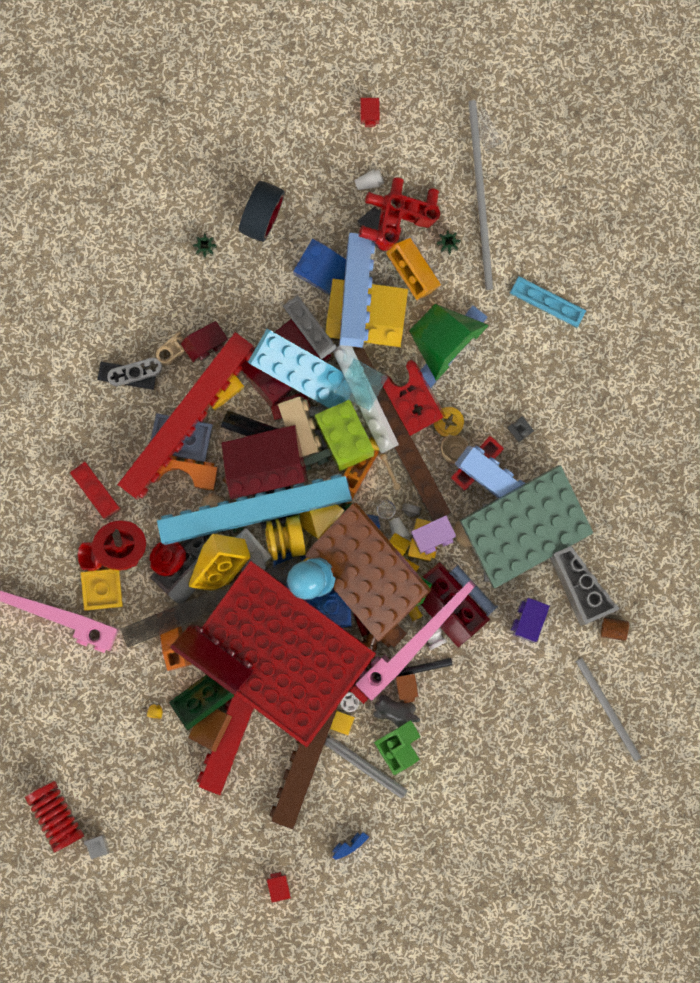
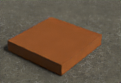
(210, 729)

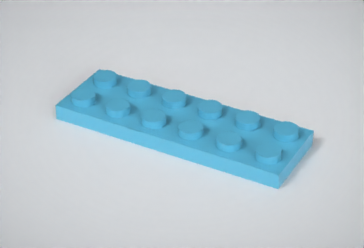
(298, 369)

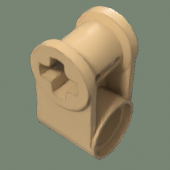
(173, 348)

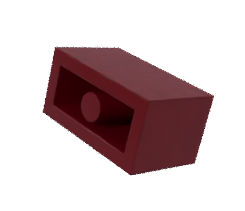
(204, 341)

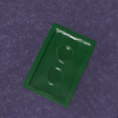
(199, 701)

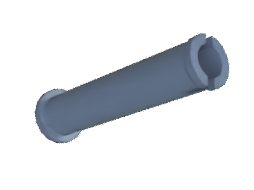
(476, 593)

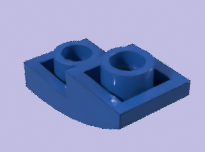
(345, 849)

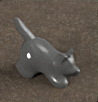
(395, 711)

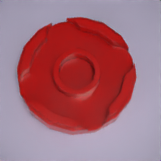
(167, 558)

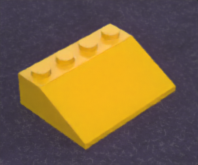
(386, 313)

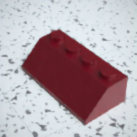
(465, 619)

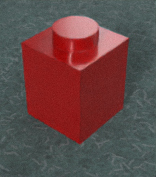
(370, 111)
(278, 887)

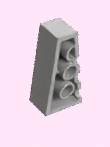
(581, 587)

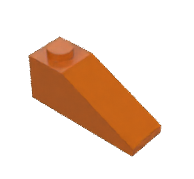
(357, 474)

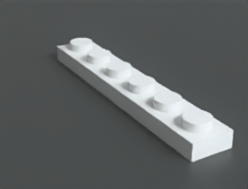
(375, 417)

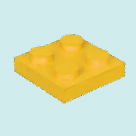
(101, 589)

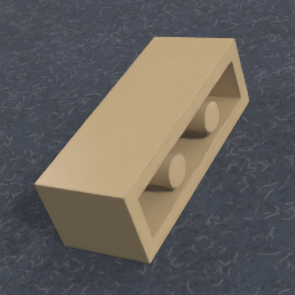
(296, 413)

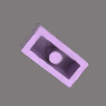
(433, 534)

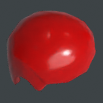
(86, 557)

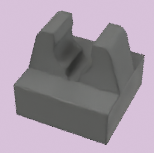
(520, 429)

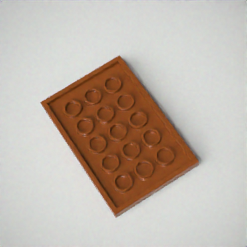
(369, 572)

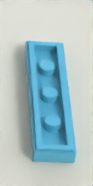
(548, 302)

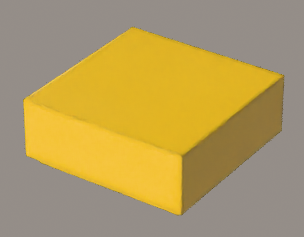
(342, 723)

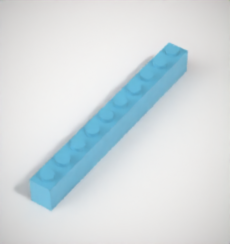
(254, 510)

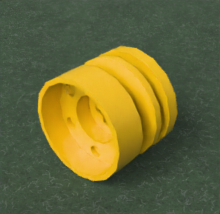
(285, 538)

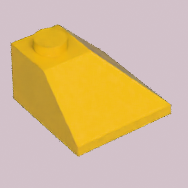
(320, 520)

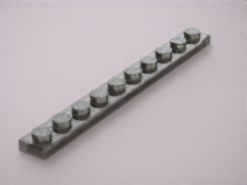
(191, 610)

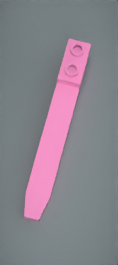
(82, 625)
(391, 668)

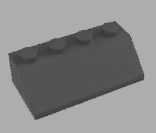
(178, 583)

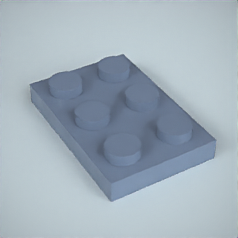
(195, 446)

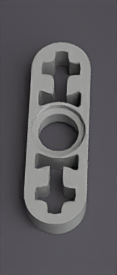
(122, 381)

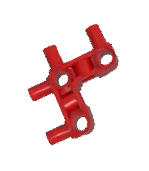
(406, 209)

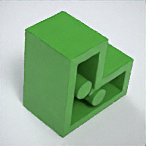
(397, 747)

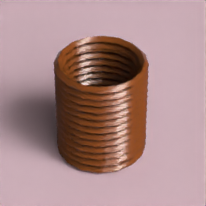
(615, 629)

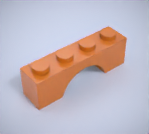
(203, 475)

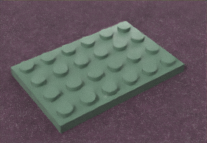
(526, 526)

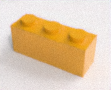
(413, 268)

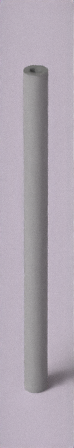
(608, 709)

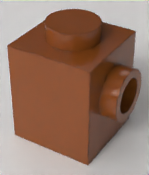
(394, 637)
(407, 688)

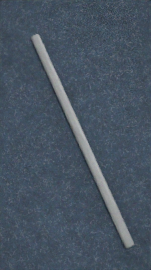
(480, 195)

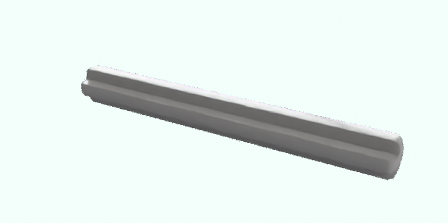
(366, 767)

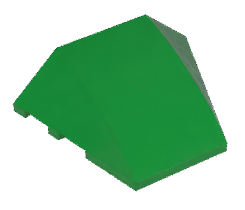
(443, 335)

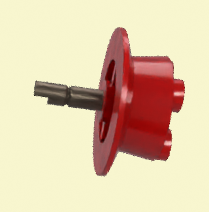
(119, 545)

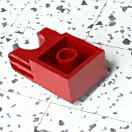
(414, 392)

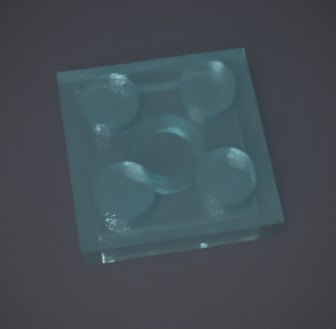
(361, 384)

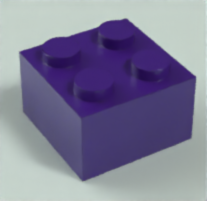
(531, 620)

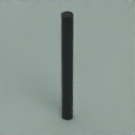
(422, 668)

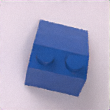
(320, 266)

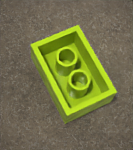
(344, 435)

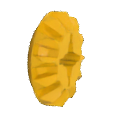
(458, 420)

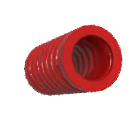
(54, 817)

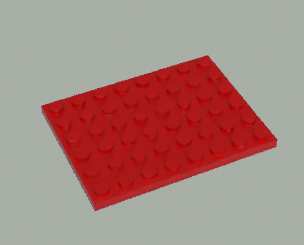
(297, 652)

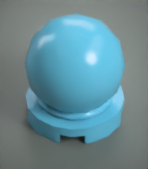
(310, 578)

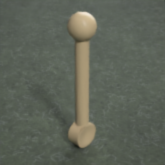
(384, 456)

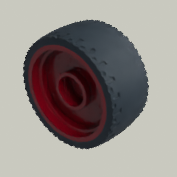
(261, 211)

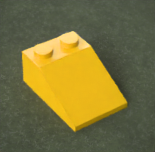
(219, 562)

